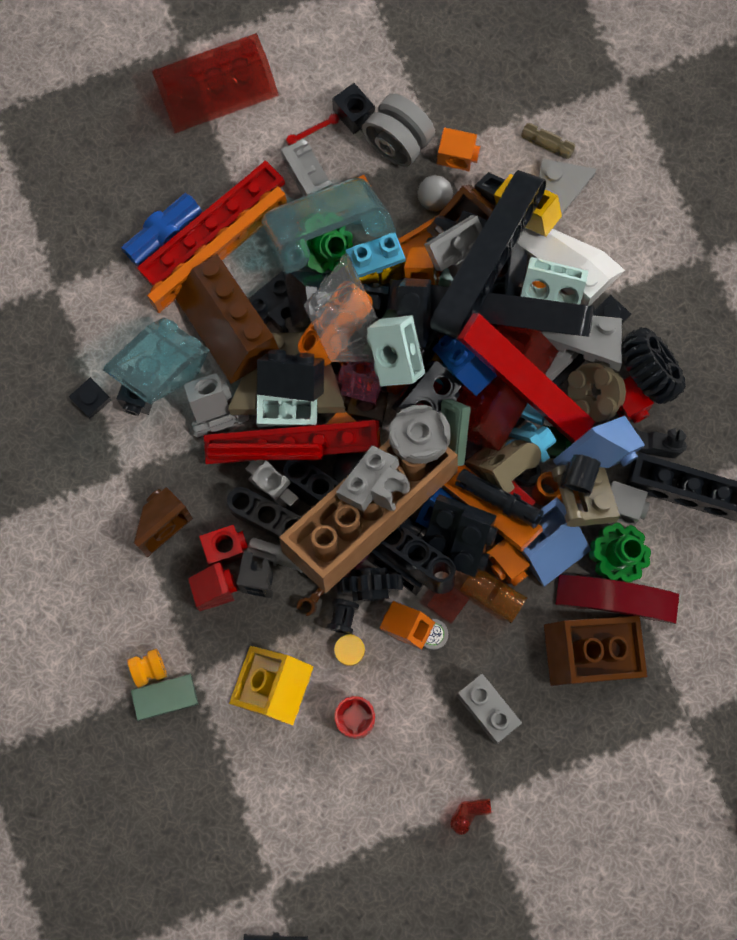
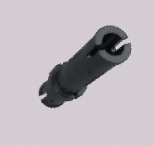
(508, 503)

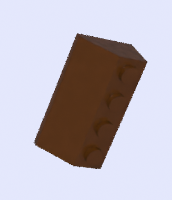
(225, 319)

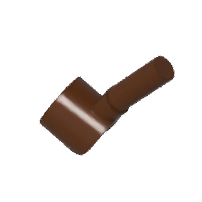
(313, 600)

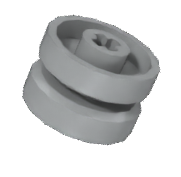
(398, 130)

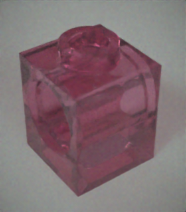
(360, 381)

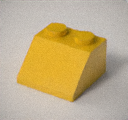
(271, 684)

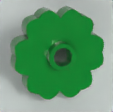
(328, 249)
(620, 553)

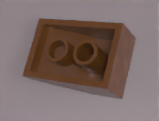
(595, 650)

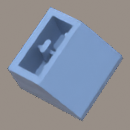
(556, 546)

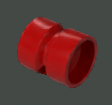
(355, 717)

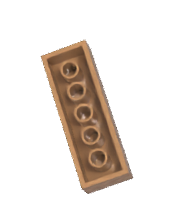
(339, 536)

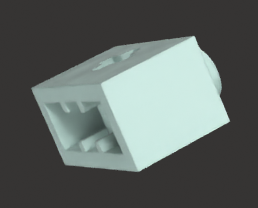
(285, 412)

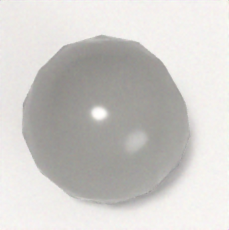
(434, 193)

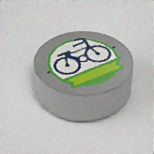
(437, 637)

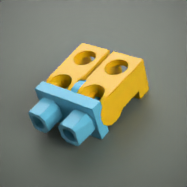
(378, 259)

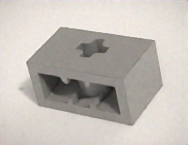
(488, 709)

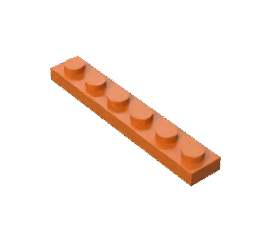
(225, 242)

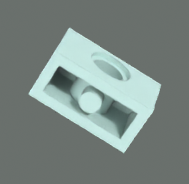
(402, 337)

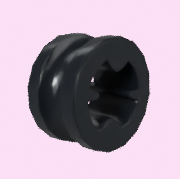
(532, 480)

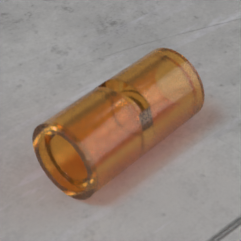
(494, 595)

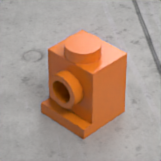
(508, 563)

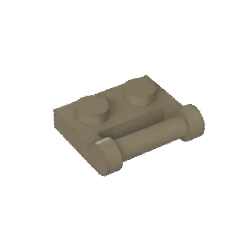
(597, 508)

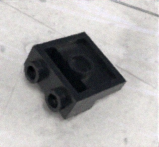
(461, 534)

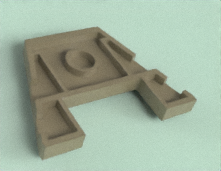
(245, 398)

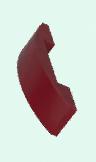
(617, 597)

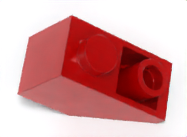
(212, 587)

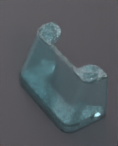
(319, 213)

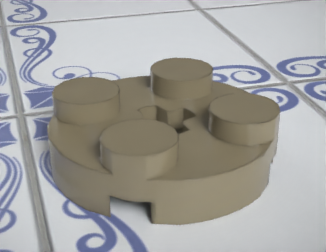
(611, 385)

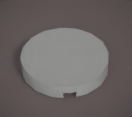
(419, 434)

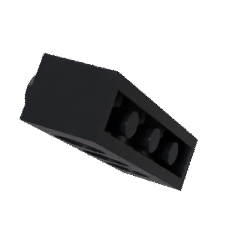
(684, 486)

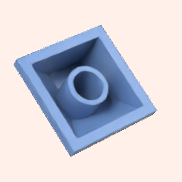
(608, 443)

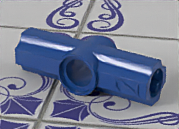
(161, 228)

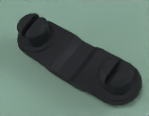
(660, 444)

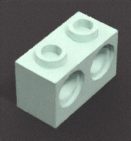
(555, 278)

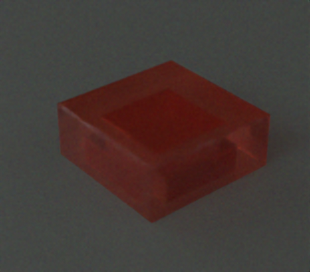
(448, 604)

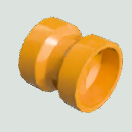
(149, 667)

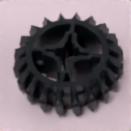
(652, 366)

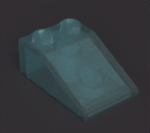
(158, 361)

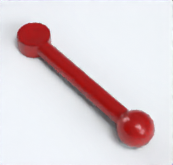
(333, 119)

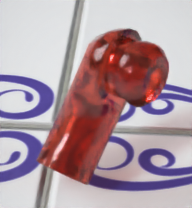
(466, 813)

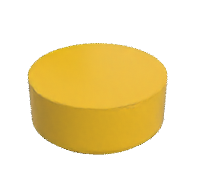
(349, 650)

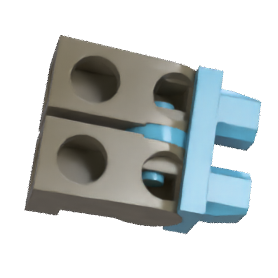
(520, 452)

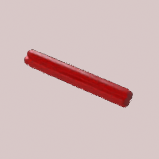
(264, 451)

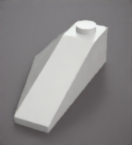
(571, 252)

